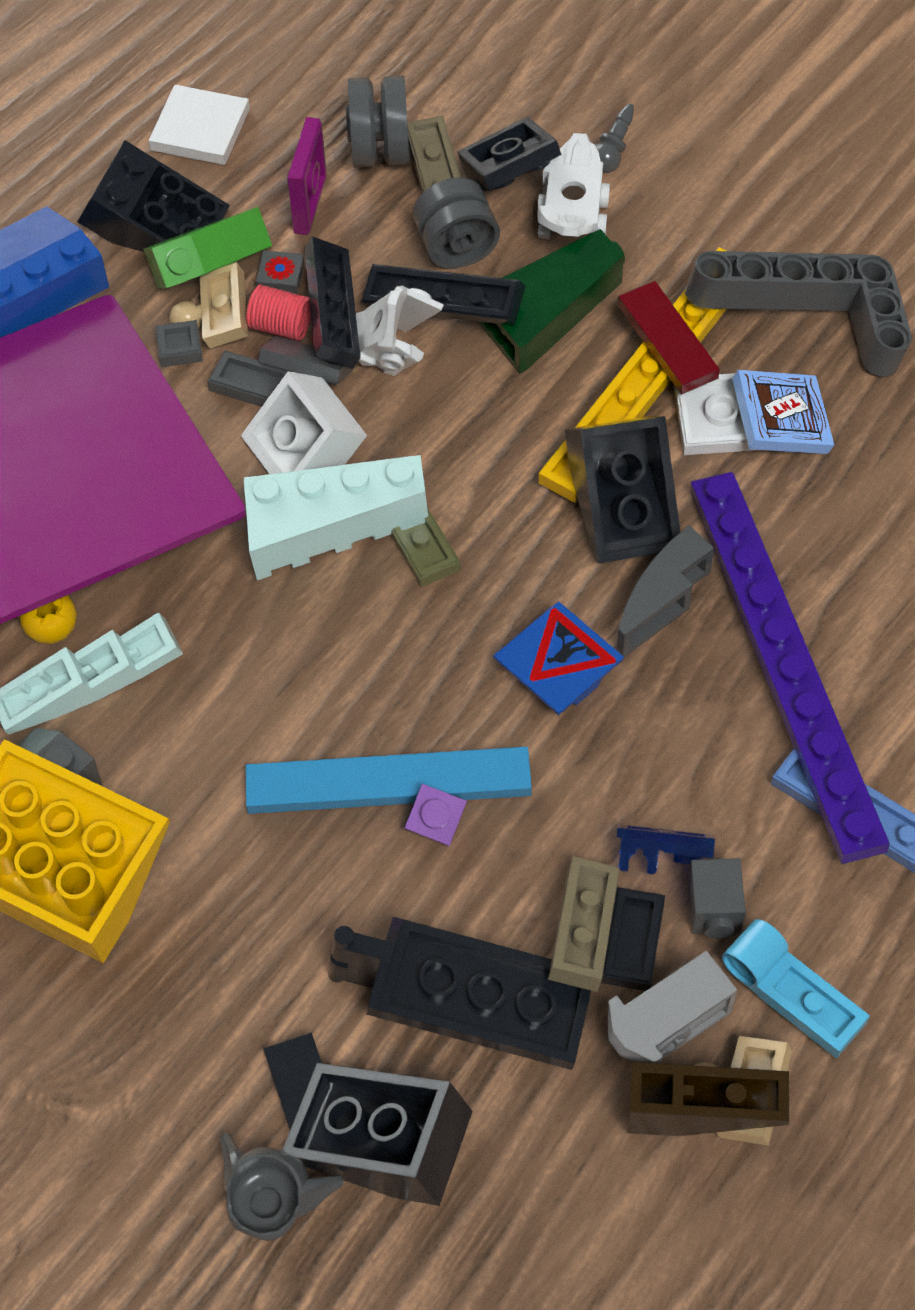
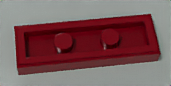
(668, 337)

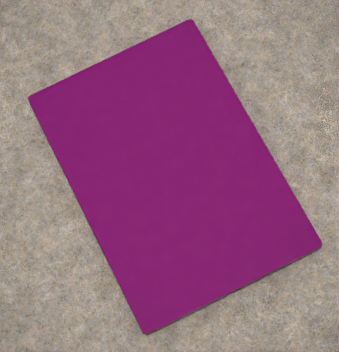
(94, 458)

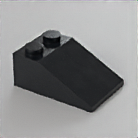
(624, 486)
(382, 1131)

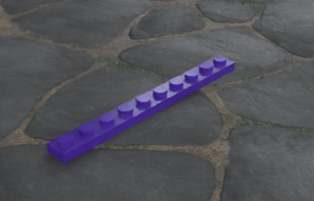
(789, 671)

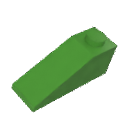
(207, 248)

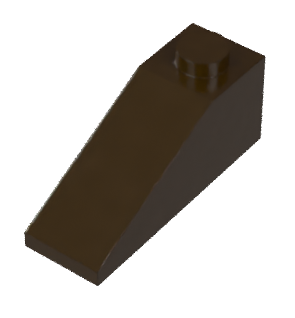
(704, 1099)

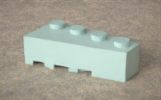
(330, 509)

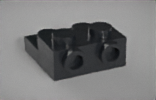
(508, 154)

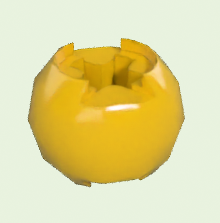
(53, 626)

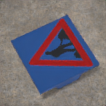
(559, 658)

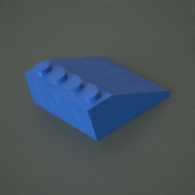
(45, 269)

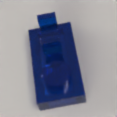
(683, 845)

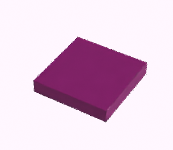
(307, 176)

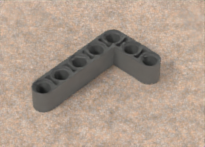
(812, 282)

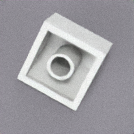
(303, 427)

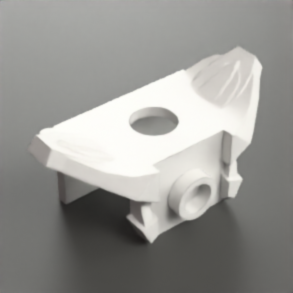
(575, 167)
(397, 310)

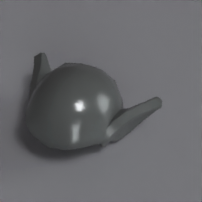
(269, 1189)

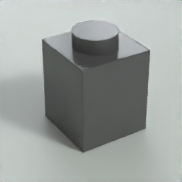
(716, 897)

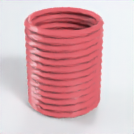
(278, 313)

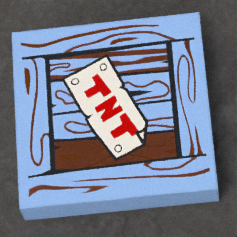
(782, 412)

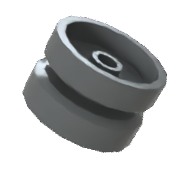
(377, 121)

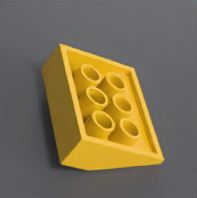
(71, 852)

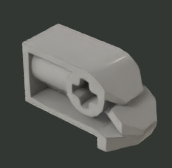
(671, 1011)

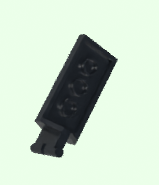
(464, 990)

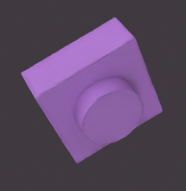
(435, 815)

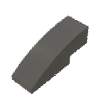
(664, 589)

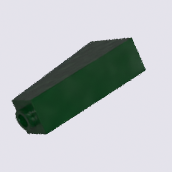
(558, 296)

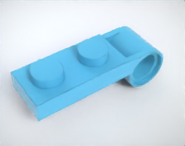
(792, 989)

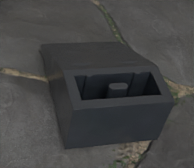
(147, 202)

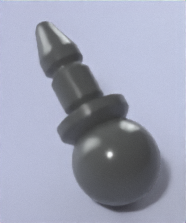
(612, 143)

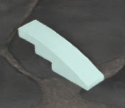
(80, 678)

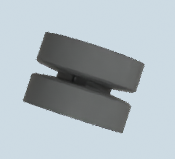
(456, 223)

